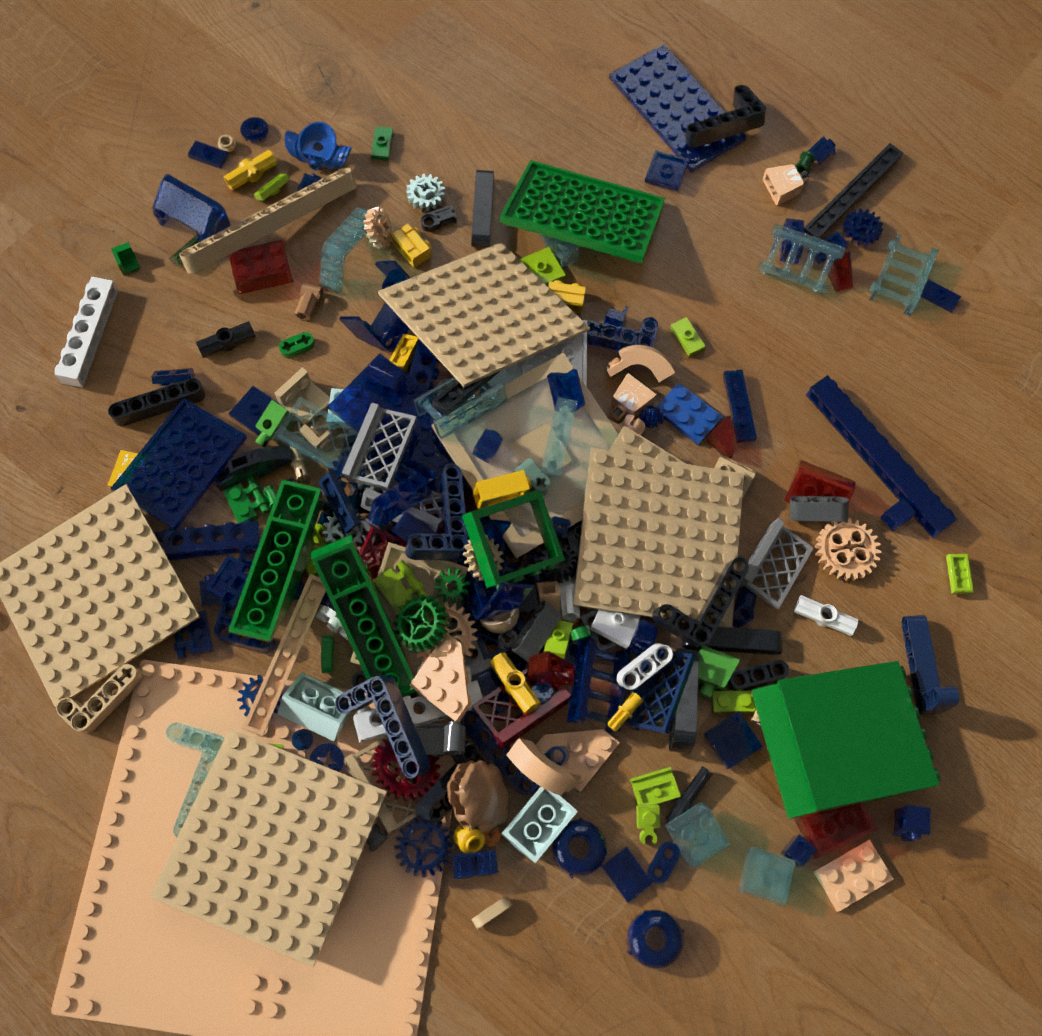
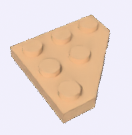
(445, 678)
(586, 750)

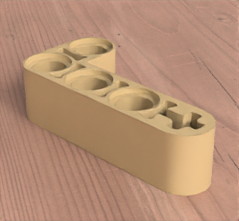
(103, 695)

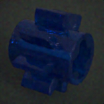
(652, 416)

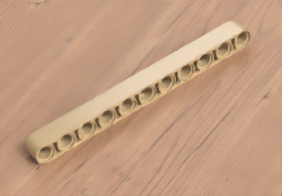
(267, 220)

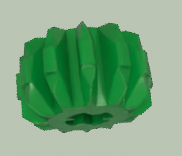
(454, 592)

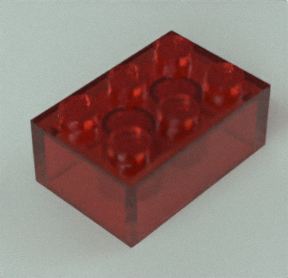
(260, 267)
(835, 827)

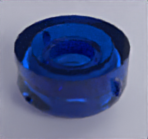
(597, 848)
(673, 939)

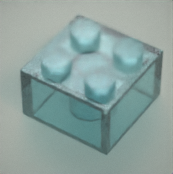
(697, 834)
(766, 876)

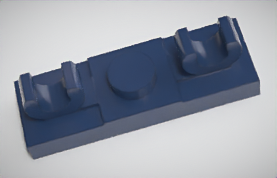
(339, 501)

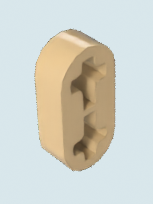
(491, 912)

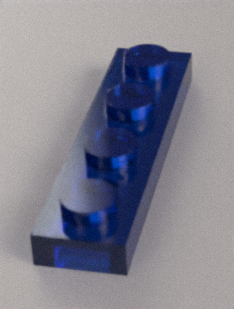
(739, 406)

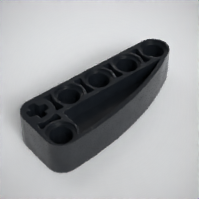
(684, 725)

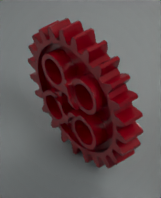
(386, 757)

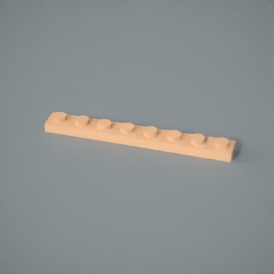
(285, 657)

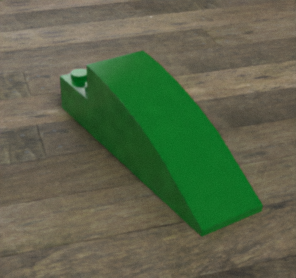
(278, 561)
(362, 612)

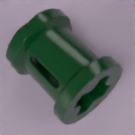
(806, 159)

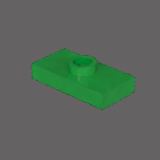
(382, 143)

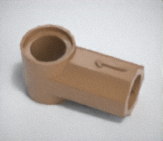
(309, 297)

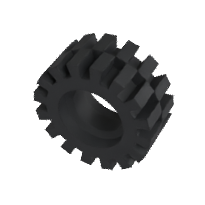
(564, 572)

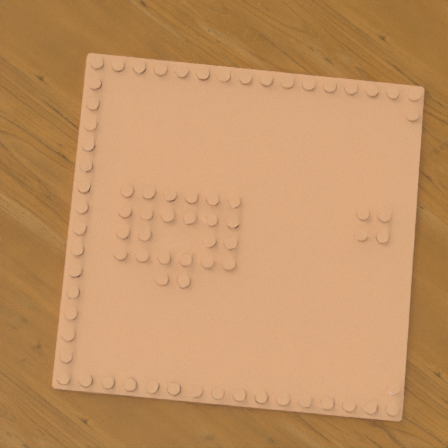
(181, 975)

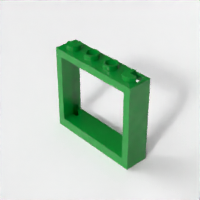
(482, 549)

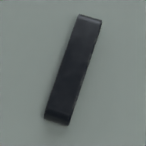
(482, 209)
(147, 400)
(742, 641)

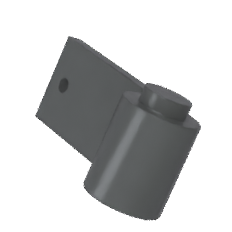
(444, 741)

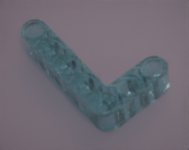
(338, 247)
(208, 755)

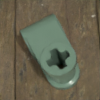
(534, 472)

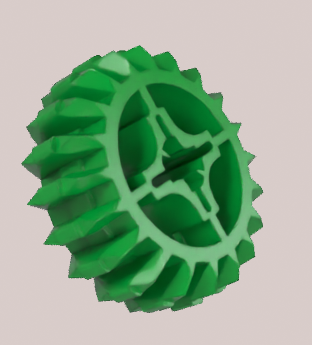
(417, 640)

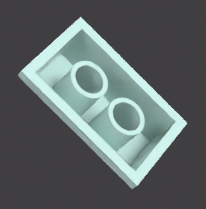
(313, 706)
(539, 823)

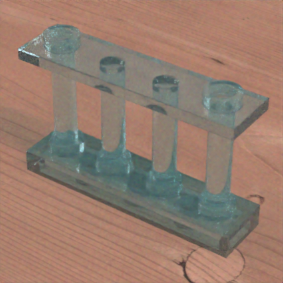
(798, 240)
(920, 273)
(465, 413)
(558, 437)

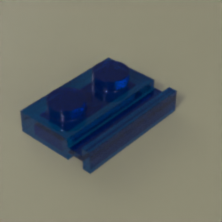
(626, 874)

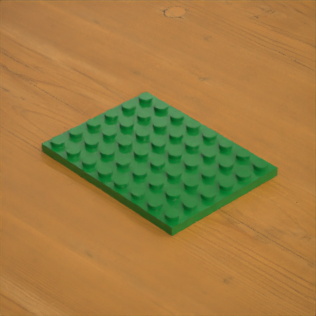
(583, 211)

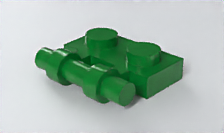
(240, 503)

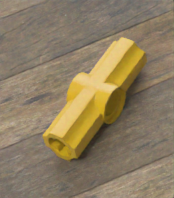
(250, 170)
(521, 693)

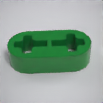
(296, 345)
(580, 633)
(327, 653)

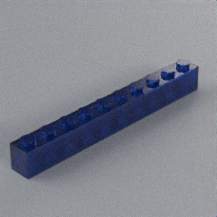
(880, 456)

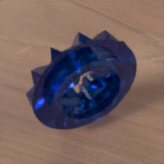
(254, 123)
(335, 755)

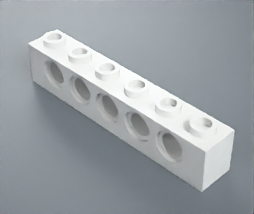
(89, 340)
(367, 730)

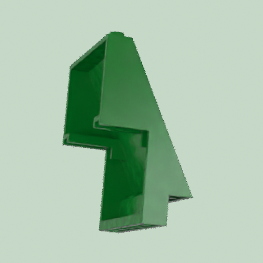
(844, 738)

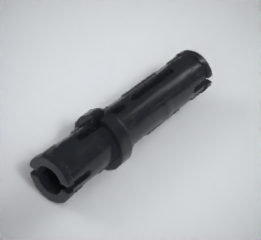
(690, 794)

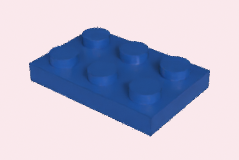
(689, 413)

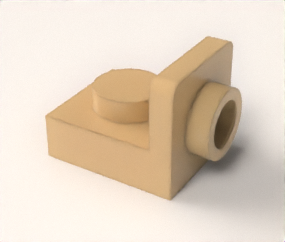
(312, 434)

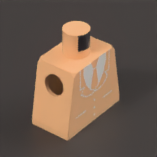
(784, 182)
(631, 398)

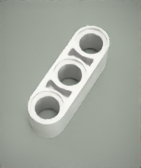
(654, 665)

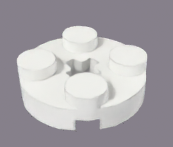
(328, 615)

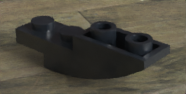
(258, 462)

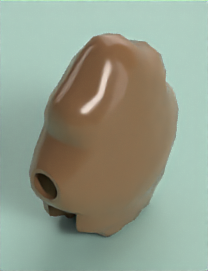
(478, 795)

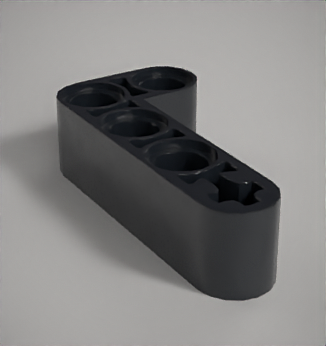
(435, 802)

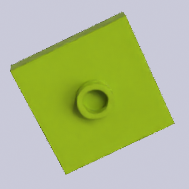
(544, 266)

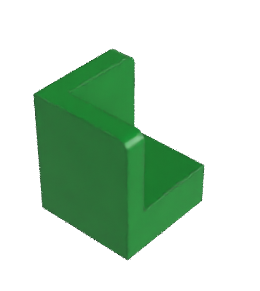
(125, 258)

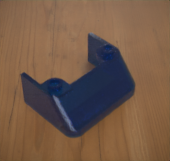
(189, 207)
(387, 326)
(491, 601)

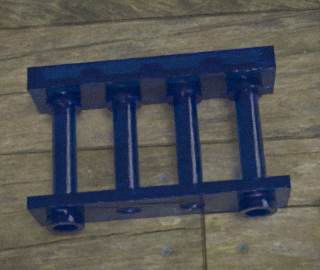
(581, 689)

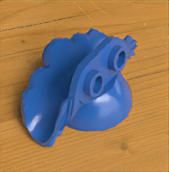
(323, 140)

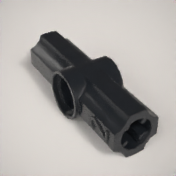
(235, 334)

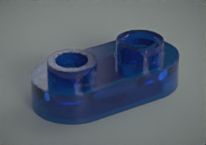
(663, 863)

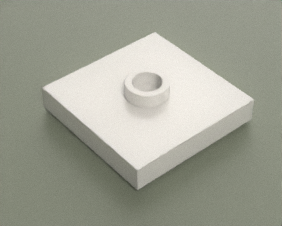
(615, 626)

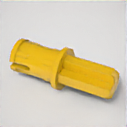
(625, 711)

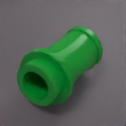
(270, 494)

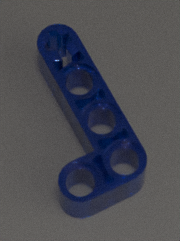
(619, 334)

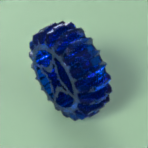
(442, 852)

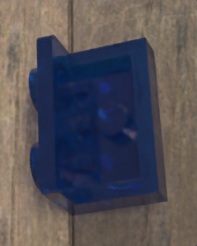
(566, 386)

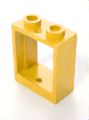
(501, 488)

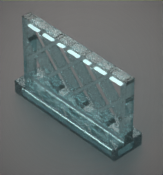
(306, 448)

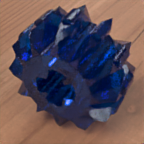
(643, 637)

